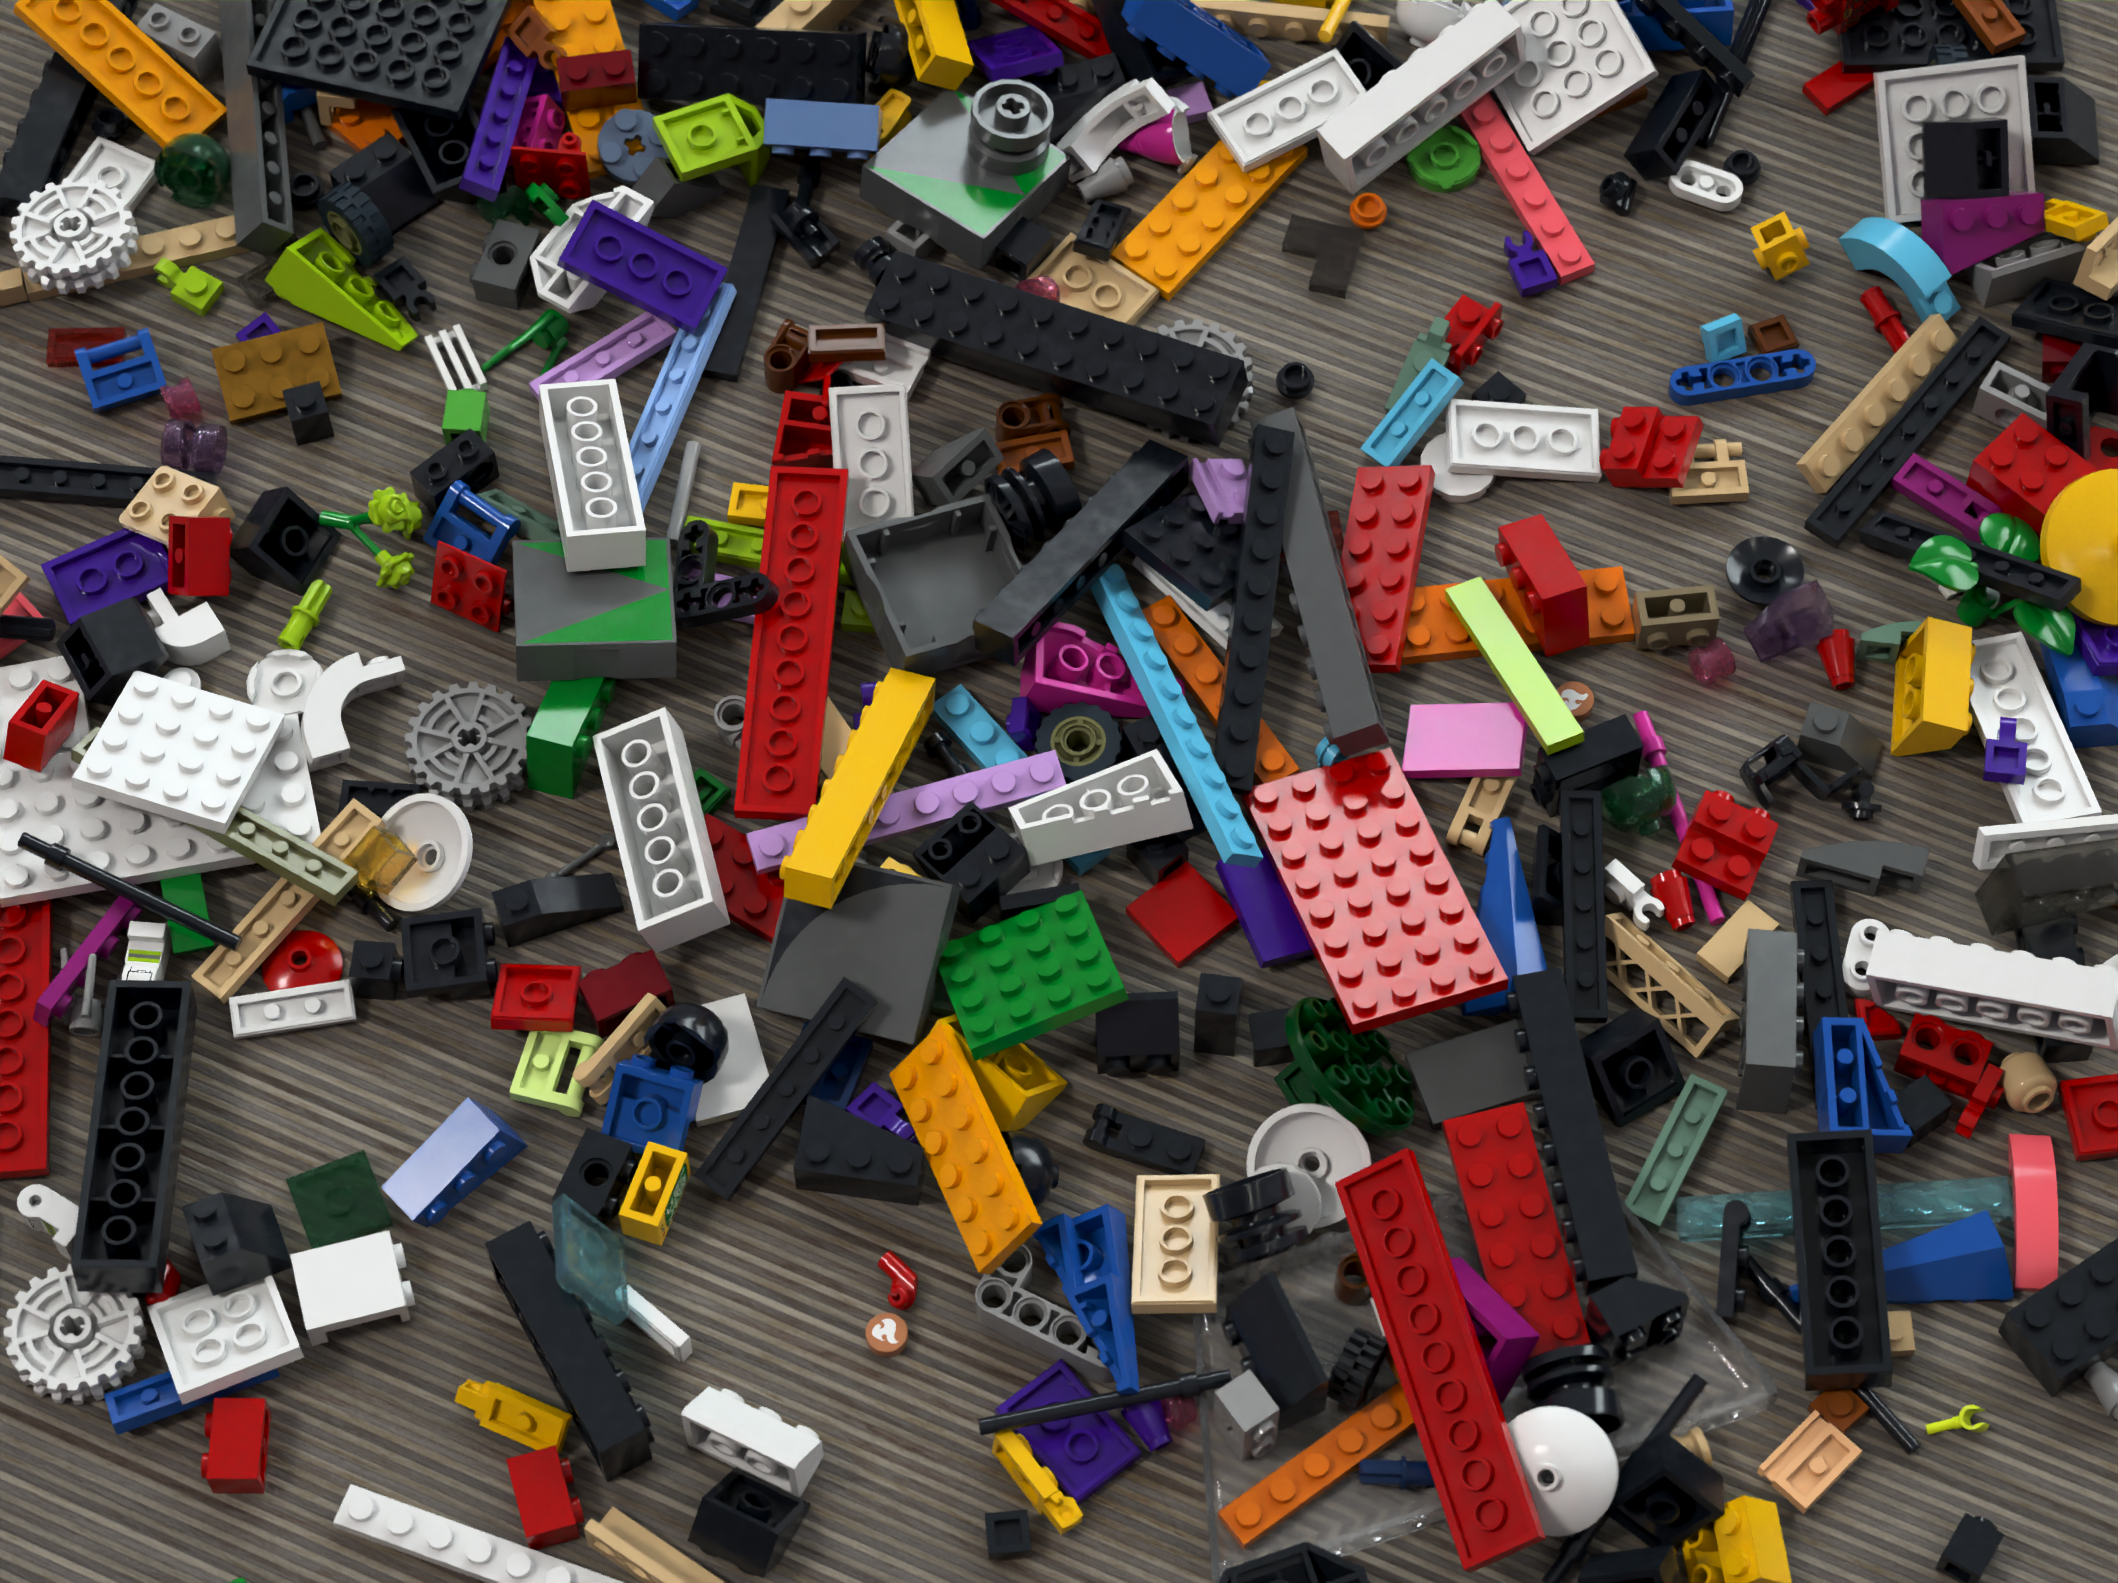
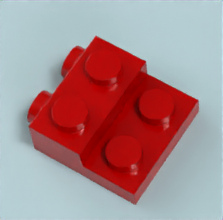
(1650, 448)
(1725, 843)

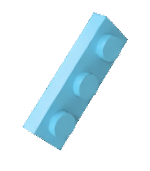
(1412, 414)

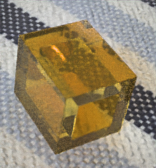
(380, 860)

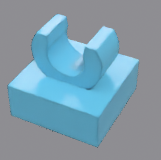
(1723, 338)

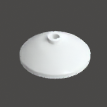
(429, 828)
(1318, 1132)
(1581, 1464)

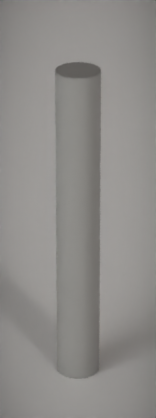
(683, 491)

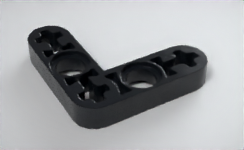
(706, 591)

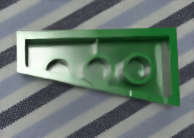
(563, 733)

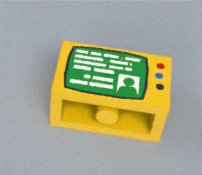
(654, 1193)

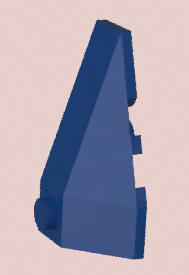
(2082, 700)

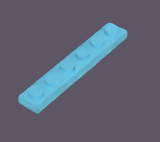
(990, 746)

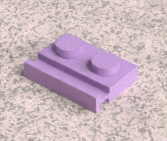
(1221, 487)

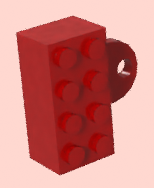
(2030, 467)

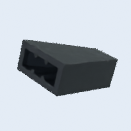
(1217, 1014)

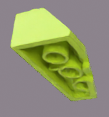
(322, 280)

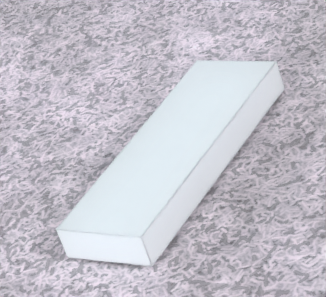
(292, 1009)

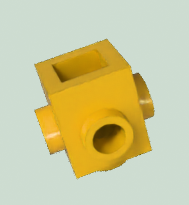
(1780, 246)

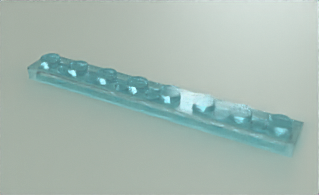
(1899, 1207)

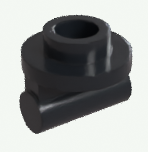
(1618, 192)
(1861, 807)

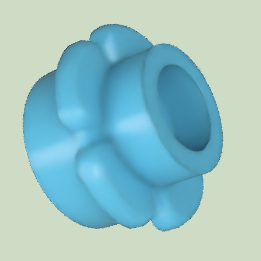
(1328, 753)

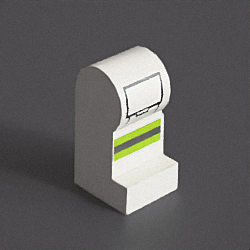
(147, 951)
(52, 1213)

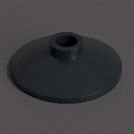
(1763, 557)

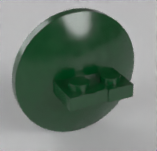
(1344, 1070)

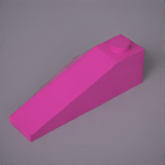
(1076, 669)

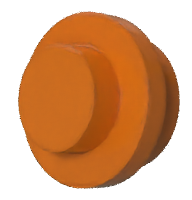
(1368, 211)

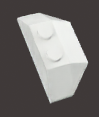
(562, 286)

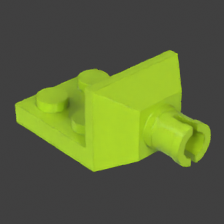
(714, 137)

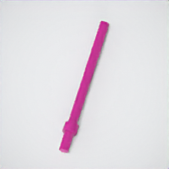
(1655, 752)

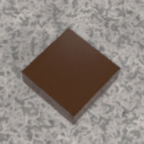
(1772, 335)

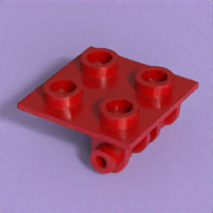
(561, 169)
(470, 587)

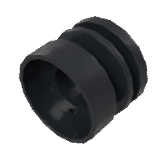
(1034, 498)
(1256, 1216)
(1578, 1380)

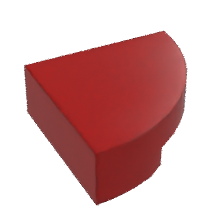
(1879, 1022)

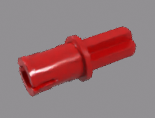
(1885, 317)

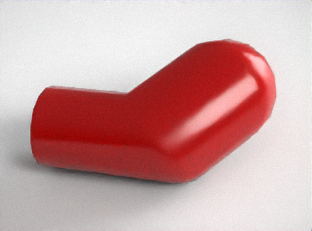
(904, 1281)

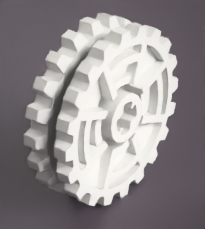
(74, 235)
(69, 1364)

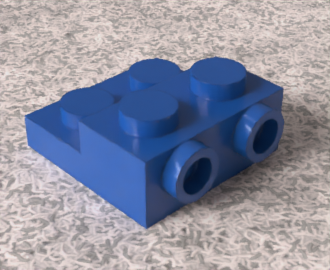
(651, 1103)

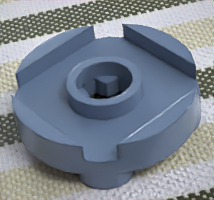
(613, 153)

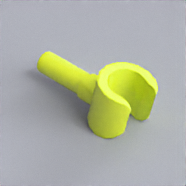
(1958, 1422)

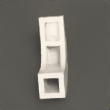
(1111, 123)
(337, 686)

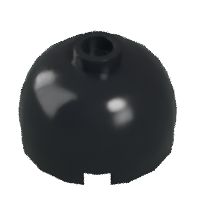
(889, 57)
(689, 1038)
(1033, 1163)

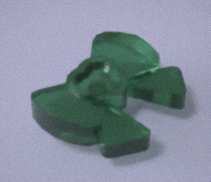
(506, 203)

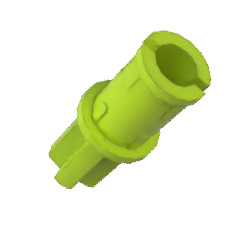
(305, 616)

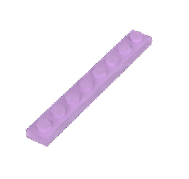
(928, 805)

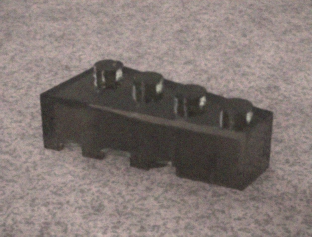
(2049, 884)

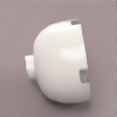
(1427, 18)

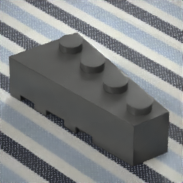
(1770, 1020)

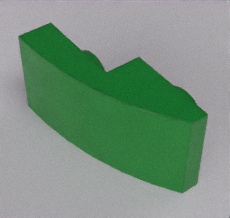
(188, 894)

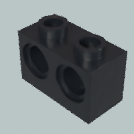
(462, 459)

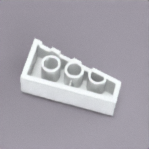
(1102, 811)

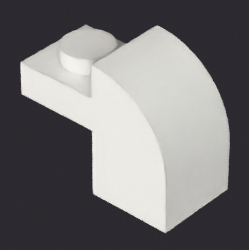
(190, 637)

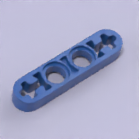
(1739, 371)

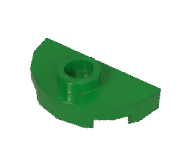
(544, 201)

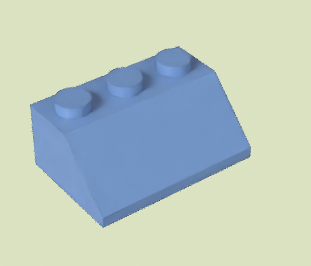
(822, 128)

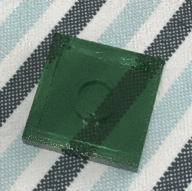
(339, 1201)

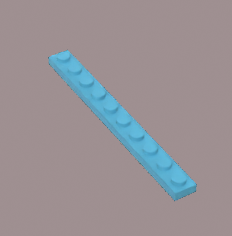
(1175, 720)

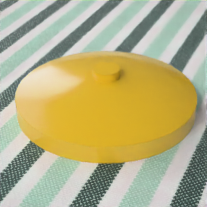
(2082, 541)

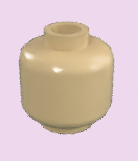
(2027, 1082)

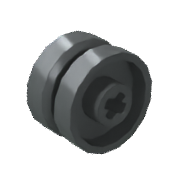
(1010, 127)

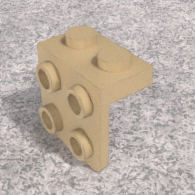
(168, 495)

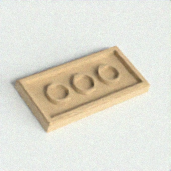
(1174, 1245)

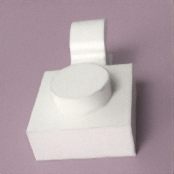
(1626, 889)

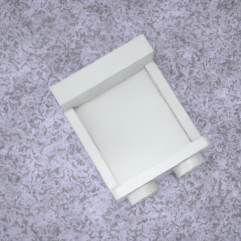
(351, 1284)

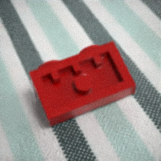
(1470, 330)

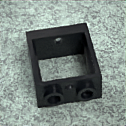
(1605, 757)

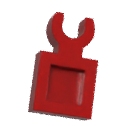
(1985, 1095)

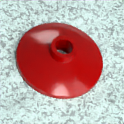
(322, 965)

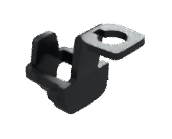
(1780, 758)

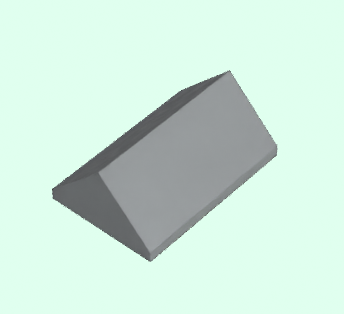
(2024, 266)

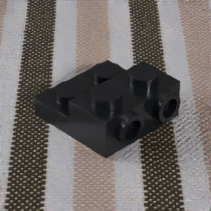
(448, 954)

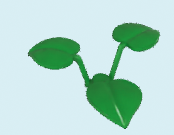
(1950, 565)

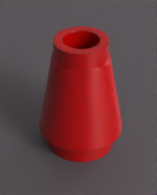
(1838, 658)
(1674, 893)

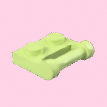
(542, 1068)

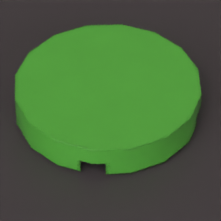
(1445, 160)

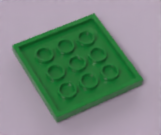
(1029, 975)

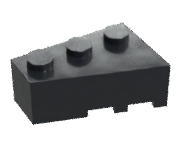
(856, 1157)

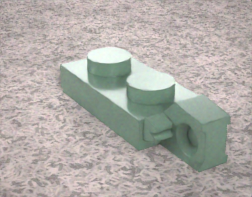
(1421, 352)

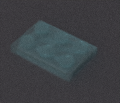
(589, 1260)

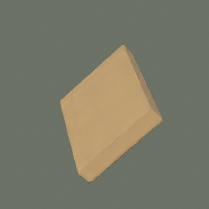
(1097, 284)

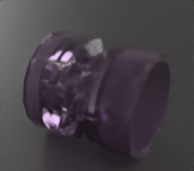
(187, 445)

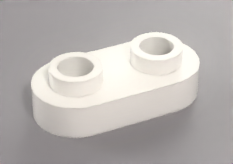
(1706, 185)
(1858, 955)

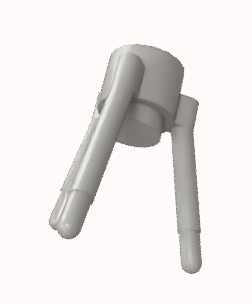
(86, 1016)

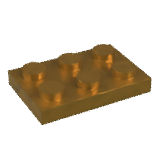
(260, 368)

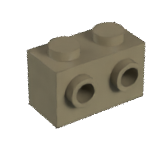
(1675, 617)

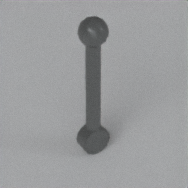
(607, 843)

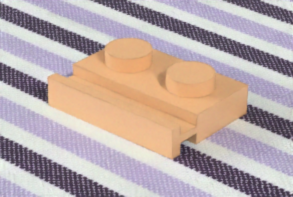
(1809, 1461)

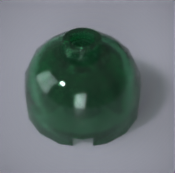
(194, 169)
(1640, 801)

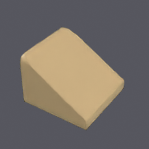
(12, 287)

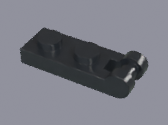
(1144, 1142)
(1733, 1260)

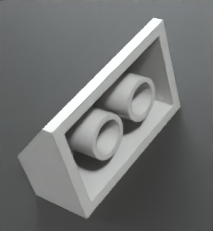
(752, 1439)

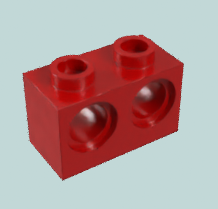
(1941, 1062)

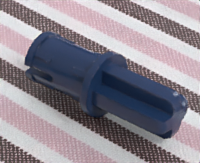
(1395, 1473)

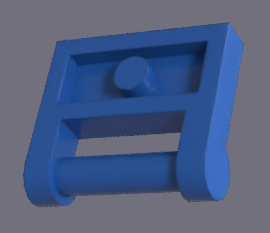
(125, 380)
(464, 535)

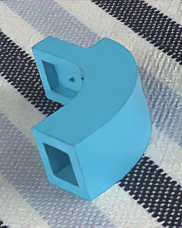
(1904, 258)

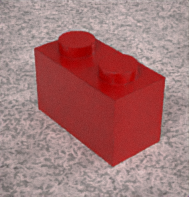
(199, 555)
(41, 726)
(237, 1445)
(543, 1497)

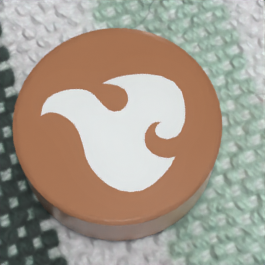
(1577, 698)
(886, 1335)

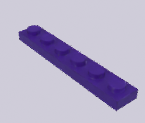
(498, 122)

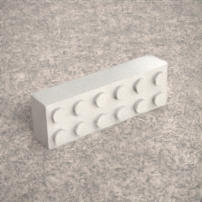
(1422, 95)
(592, 475)
(660, 830)
(1995, 988)

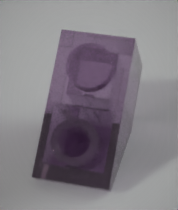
(1791, 622)

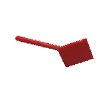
(823, 372)

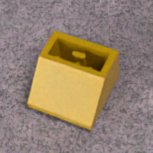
(1739, 1546)

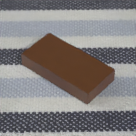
(846, 342)

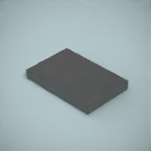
(1469, 1073)

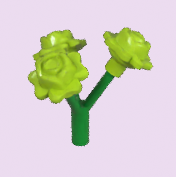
(392, 513)

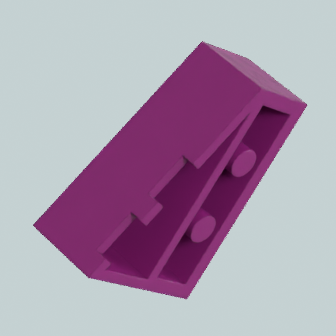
(1976, 228)
(1500, 1330)

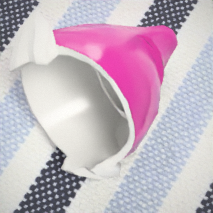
(1164, 139)

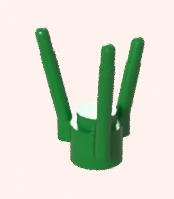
(545, 332)

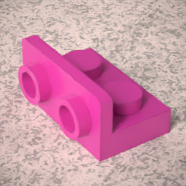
(539, 124)

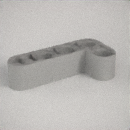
(1055, 1320)

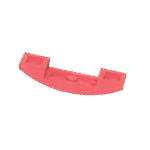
(2034, 1211)

